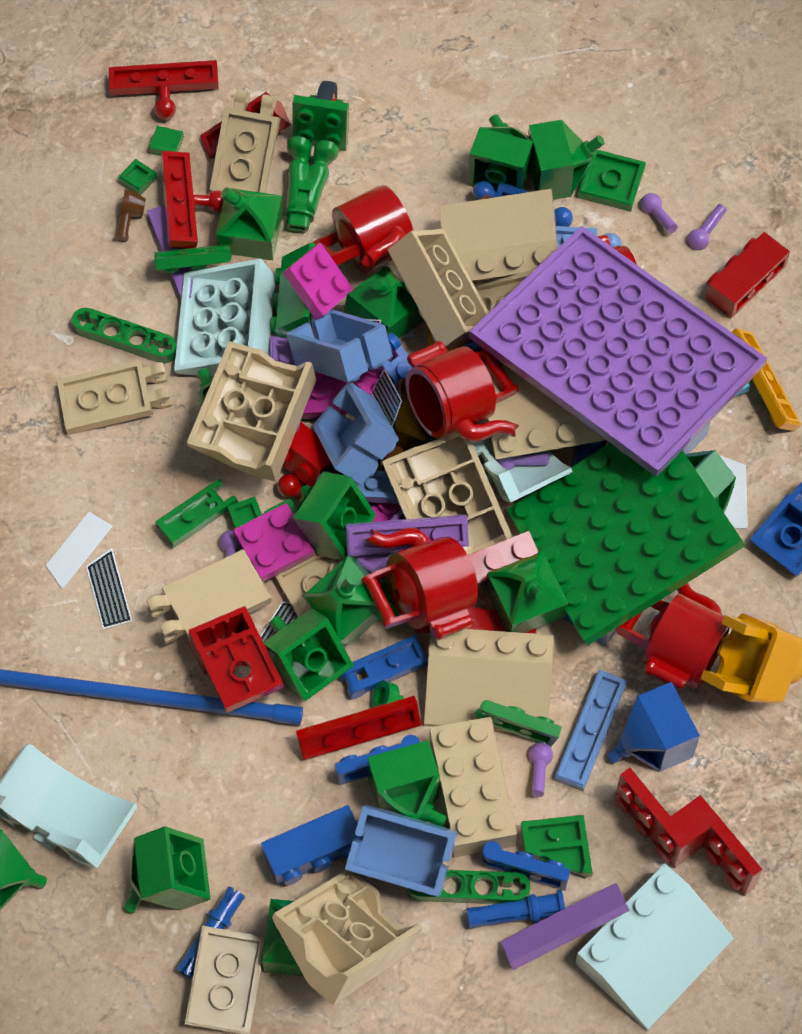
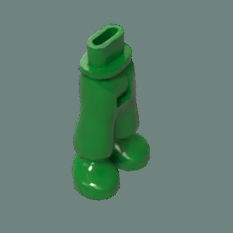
(306, 181)

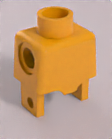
(757, 660)

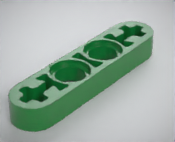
(126, 332)
(468, 893)

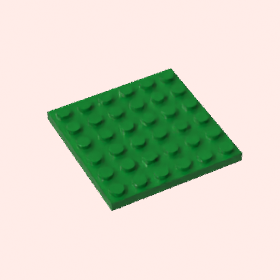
(624, 535)

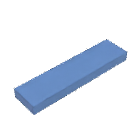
(591, 730)

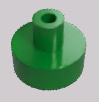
(385, 693)

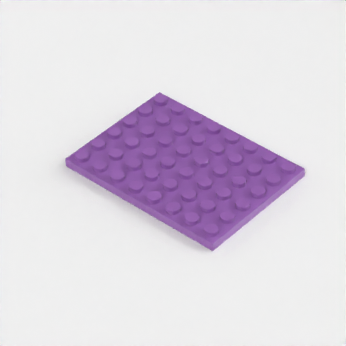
(618, 349)

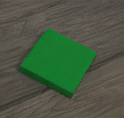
(612, 180)

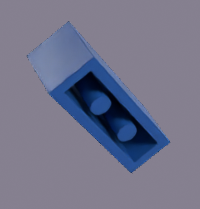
(310, 846)

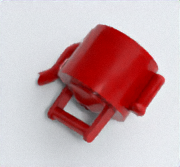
(367, 229)
(456, 391)
(427, 582)
(680, 638)

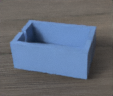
(342, 346)
(359, 443)
(401, 850)

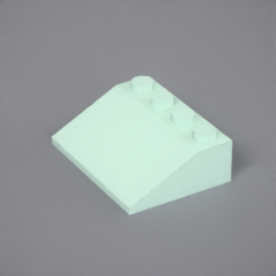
(224, 306)
(655, 947)

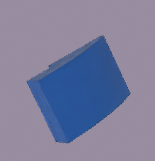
(782, 533)

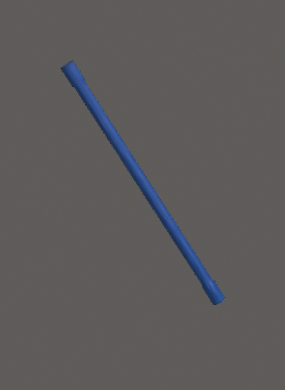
(275, 712)

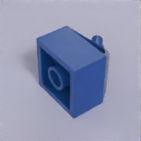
(658, 730)

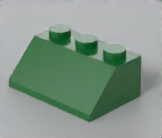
(289, 306)

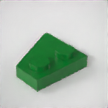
(559, 840)

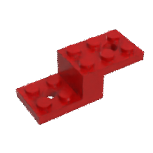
(231, 643)
(687, 832)

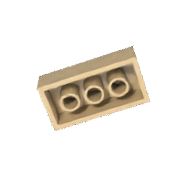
(439, 285)
(473, 785)

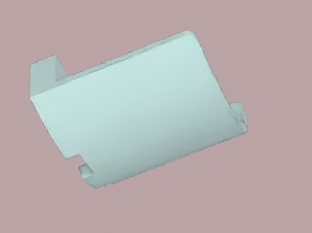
(521, 479)
(61, 807)

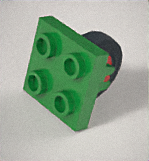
(321, 116)

